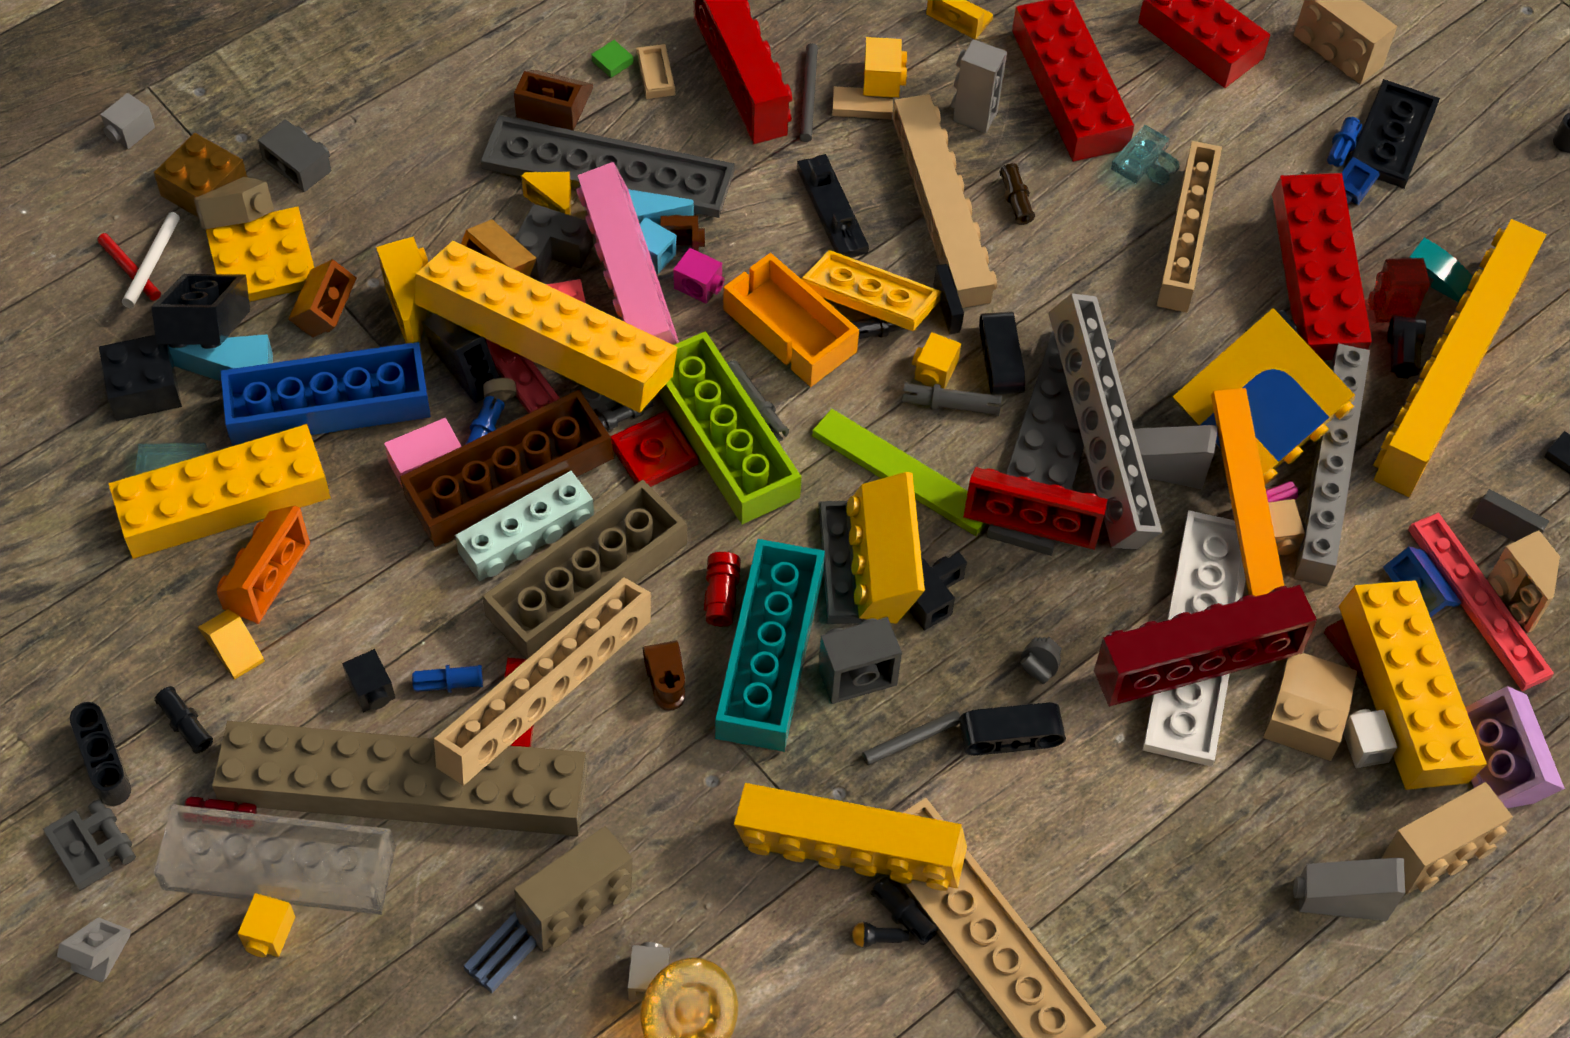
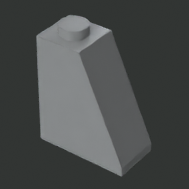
(1177, 453)
(1351, 888)

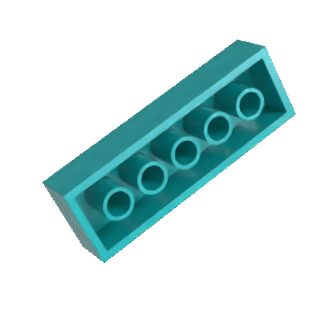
(770, 645)

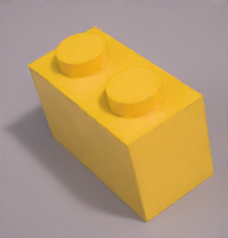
(884, 67)

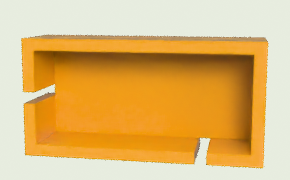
(790, 319)

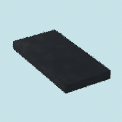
(1395, 131)

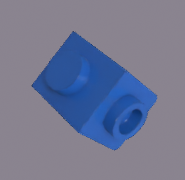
(1358, 180)

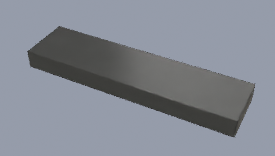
(837, 573)

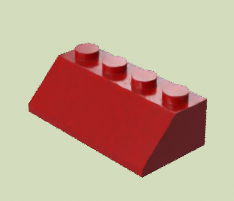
(1034, 507)

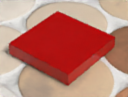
(653, 450)

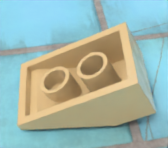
(1311, 705)

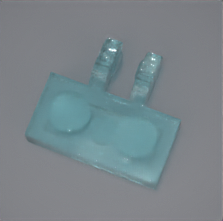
(1140, 157)

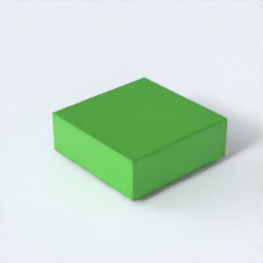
(612, 58)

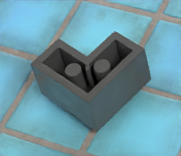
(554, 237)

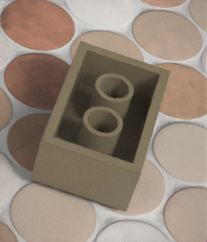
(574, 889)

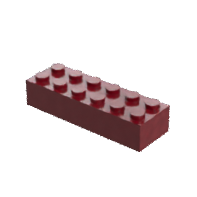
(1204, 644)

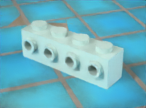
(525, 526)

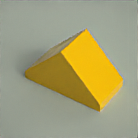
(548, 190)
(232, 643)

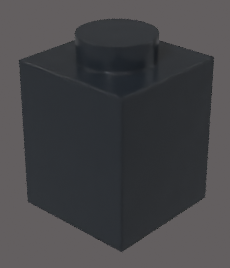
(369, 681)

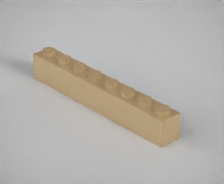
(942, 199)

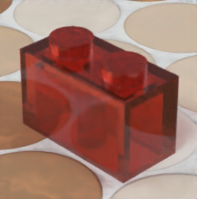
(1399, 289)

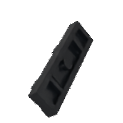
(832, 206)

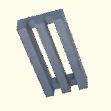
(480, 976)

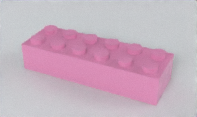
(624, 252)

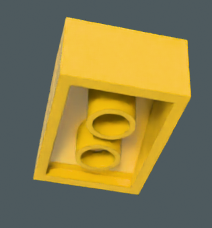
(399, 266)

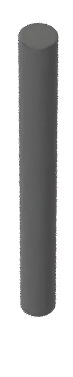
(808, 92)

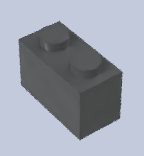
(295, 155)

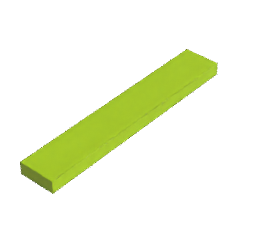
(887, 460)

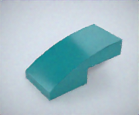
(1448, 273)

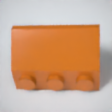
(264, 564)

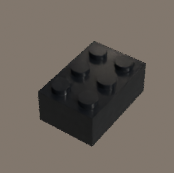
(200, 310)

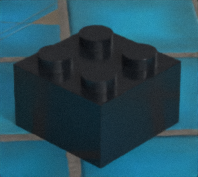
(139, 377)

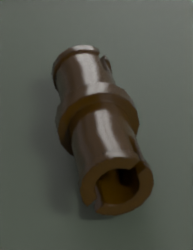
(1017, 194)

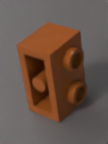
(322, 298)

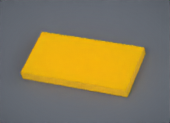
(872, 290)

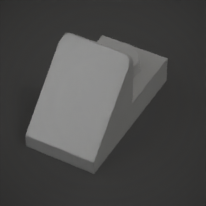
(94, 948)

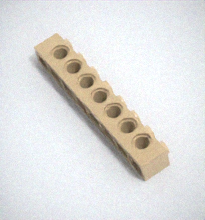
(542, 681)

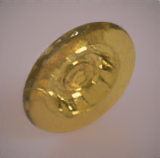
(686, 1007)

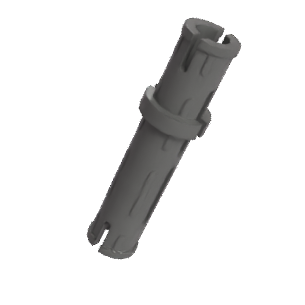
(951, 399)
(764, 407)

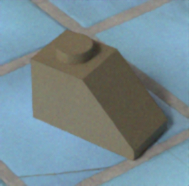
(234, 203)

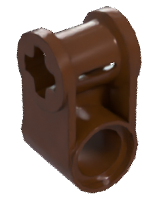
(666, 674)

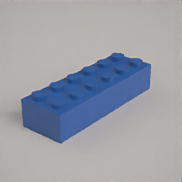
(326, 392)

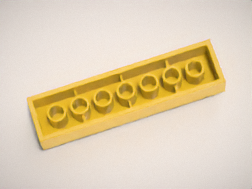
(545, 325)

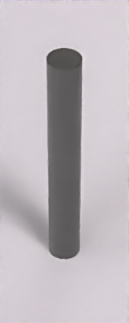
(911, 737)

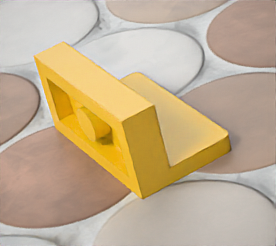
(960, 15)

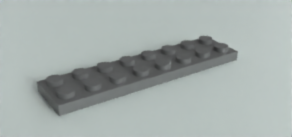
(533, 147)
(1047, 443)

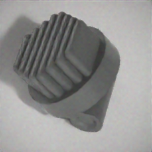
(1041, 658)

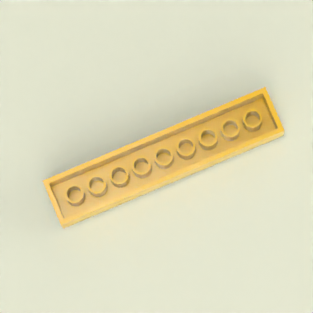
(1457, 358)

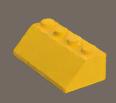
(885, 547)

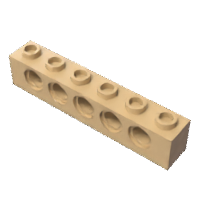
(1189, 227)

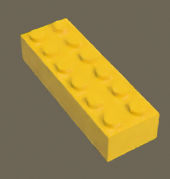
(218, 491)
(1412, 684)
(851, 836)

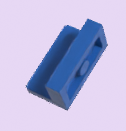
(1417, 566)

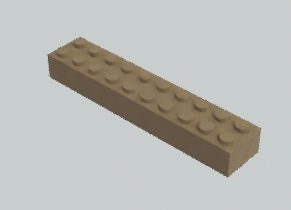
(397, 779)

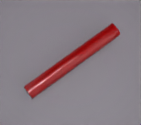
(126, 264)

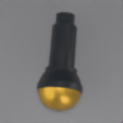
(866, 934)

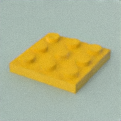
(267, 250)

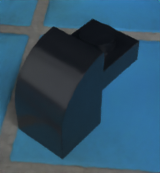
(937, 600)

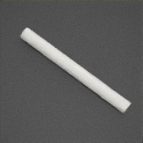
(150, 260)

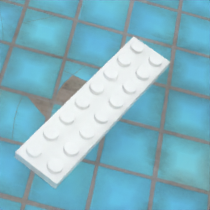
(1208, 572)

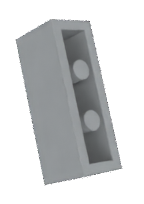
(978, 85)

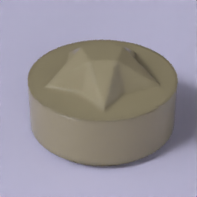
(500, 388)

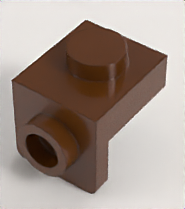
(685, 229)

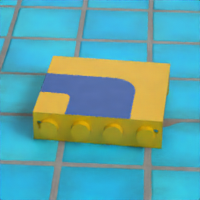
(1286, 387)

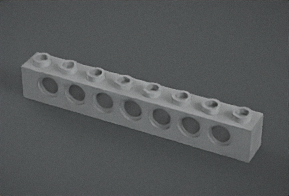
(1104, 422)
(1331, 475)

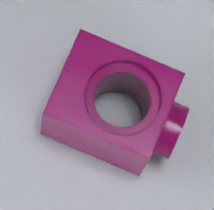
(698, 275)

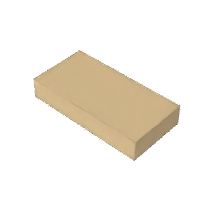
(655, 71)
(852, 103)

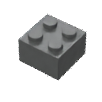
(859, 659)

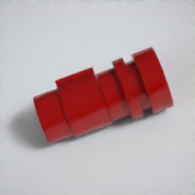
(720, 596)

